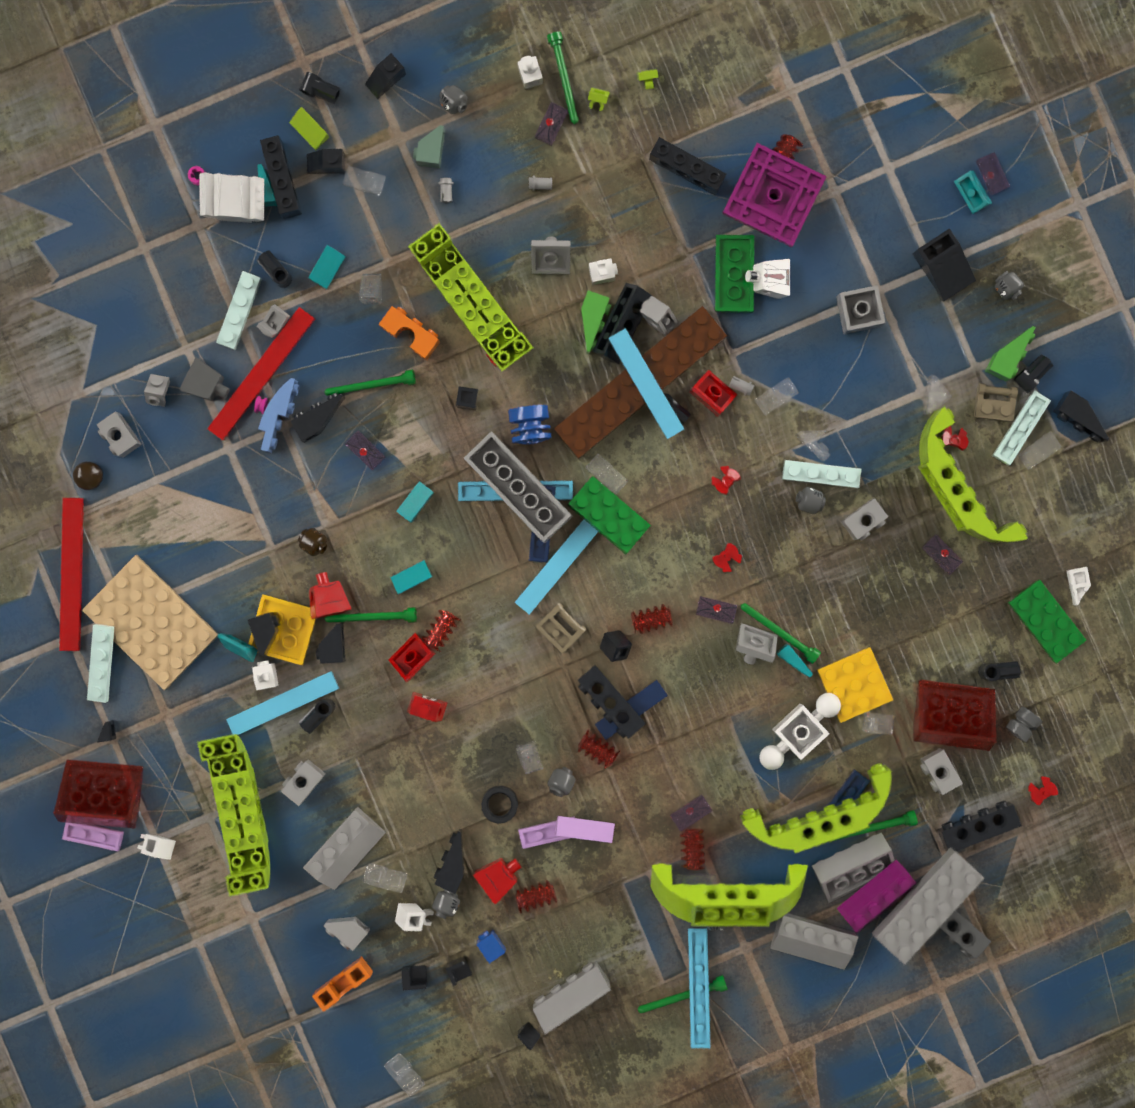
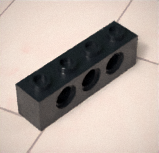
(687, 166)
(280, 177)
(624, 315)
(595, 676)
(1008, 821)

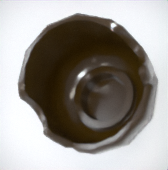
(87, 475)

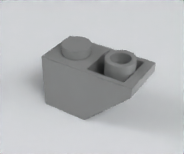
(348, 930)

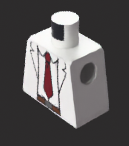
(771, 278)

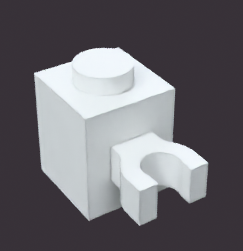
(530, 72)
(602, 271)
(265, 675)
(157, 846)
(412, 917)

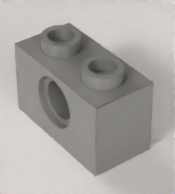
(658, 315)
(128, 440)
(853, 521)
(948, 780)
(297, 792)

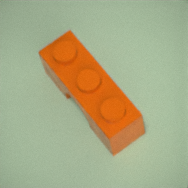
(396, 321)
(341, 983)

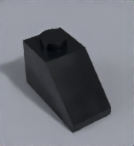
(385, 76)
(326, 162)
(264, 630)
(332, 646)

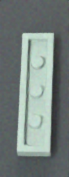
(239, 310)
(1021, 428)
(821, 474)
(100, 663)

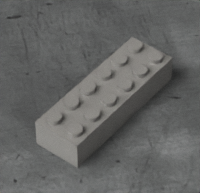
(518, 487)
(927, 905)

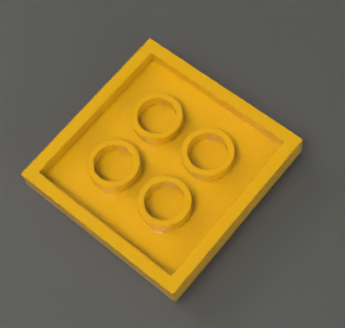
(294, 629)
(856, 683)

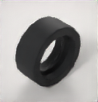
(485, 807)

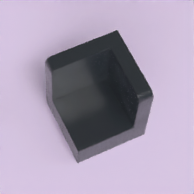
(467, 398)
(615, 645)
(458, 970)
(414, 977)

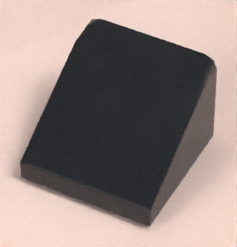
(108, 732)
(528, 1035)

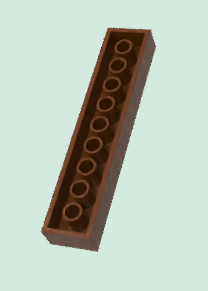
(621, 397)

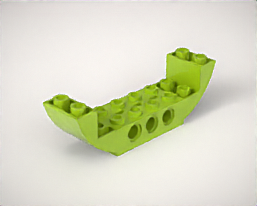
(469, 298)
(934, 461)
(859, 812)
(238, 813)
(728, 903)

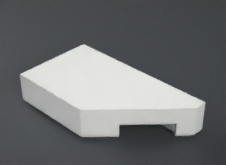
(1079, 583)

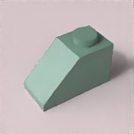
(430, 149)

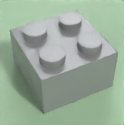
(860, 309)

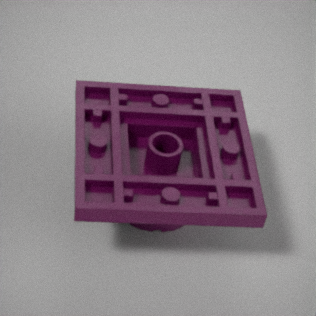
(779, 177)

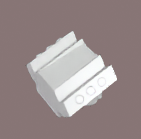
(232, 197)

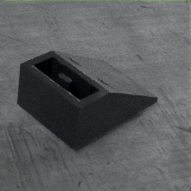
(945, 264)

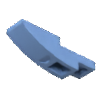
(279, 406)

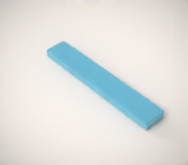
(646, 383)
(483, 492)
(556, 567)
(283, 703)
(699, 987)

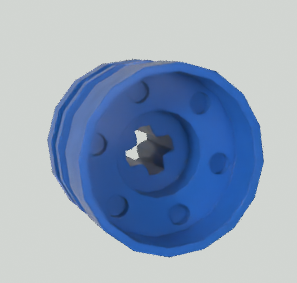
(529, 423)

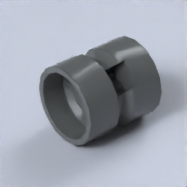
(1023, 724)

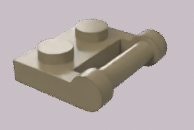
(995, 409)
(556, 632)

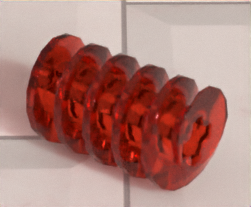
(787, 146)
(651, 618)
(440, 629)
(597, 750)
(693, 849)
(535, 896)

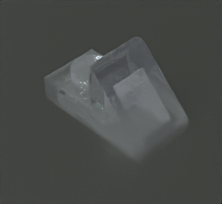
(810, 439)

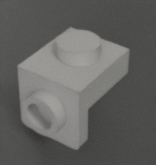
(273, 321)
(156, 390)

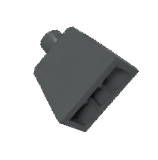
(204, 382)

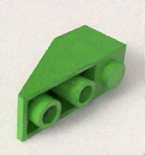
(592, 314)
(1005, 361)

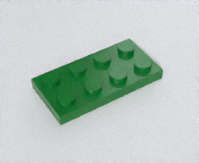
(732, 260)
(609, 515)
(1047, 621)

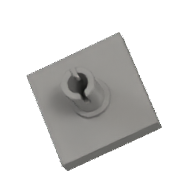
(550, 256)
(756, 644)

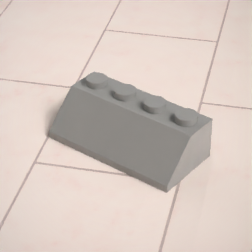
(344, 849)
(853, 867)
(814, 940)
(571, 996)

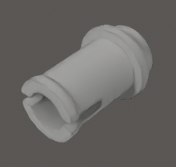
(540, 183)
(446, 189)
(741, 386)

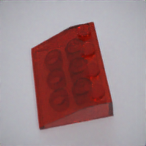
(955, 715)
(99, 794)

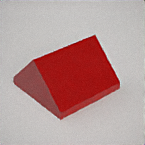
(713, 393)
(411, 657)

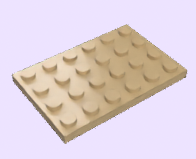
(151, 622)

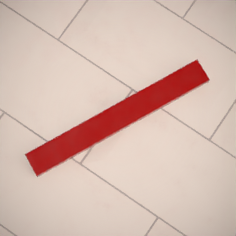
(261, 374)
(71, 574)

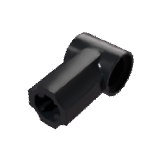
(315, 86)
(274, 269)
(1030, 376)
(681, 413)
(1001, 671)
(316, 716)

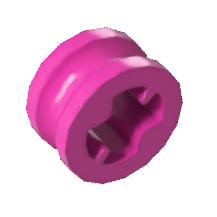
(191, 173)
(260, 405)

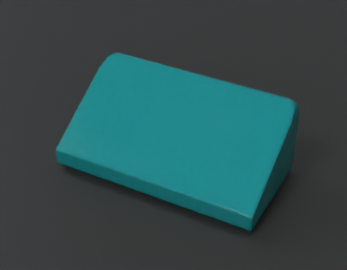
(973, 191)
(326, 267)
(415, 502)
(411, 577)
(238, 646)

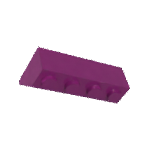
(876, 896)

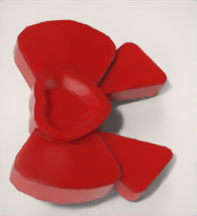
(959, 441)
(727, 481)
(726, 555)
(1038, 795)

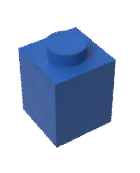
(490, 945)

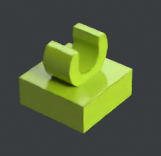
(647, 76)
(599, 96)

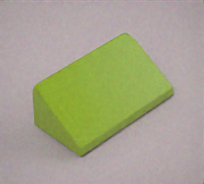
(309, 128)

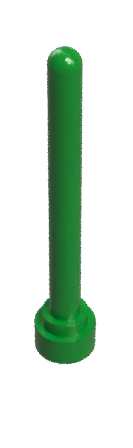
(555, 40)
(406, 378)
(409, 615)
(810, 653)
(908, 818)
(718, 984)

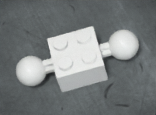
(800, 731)

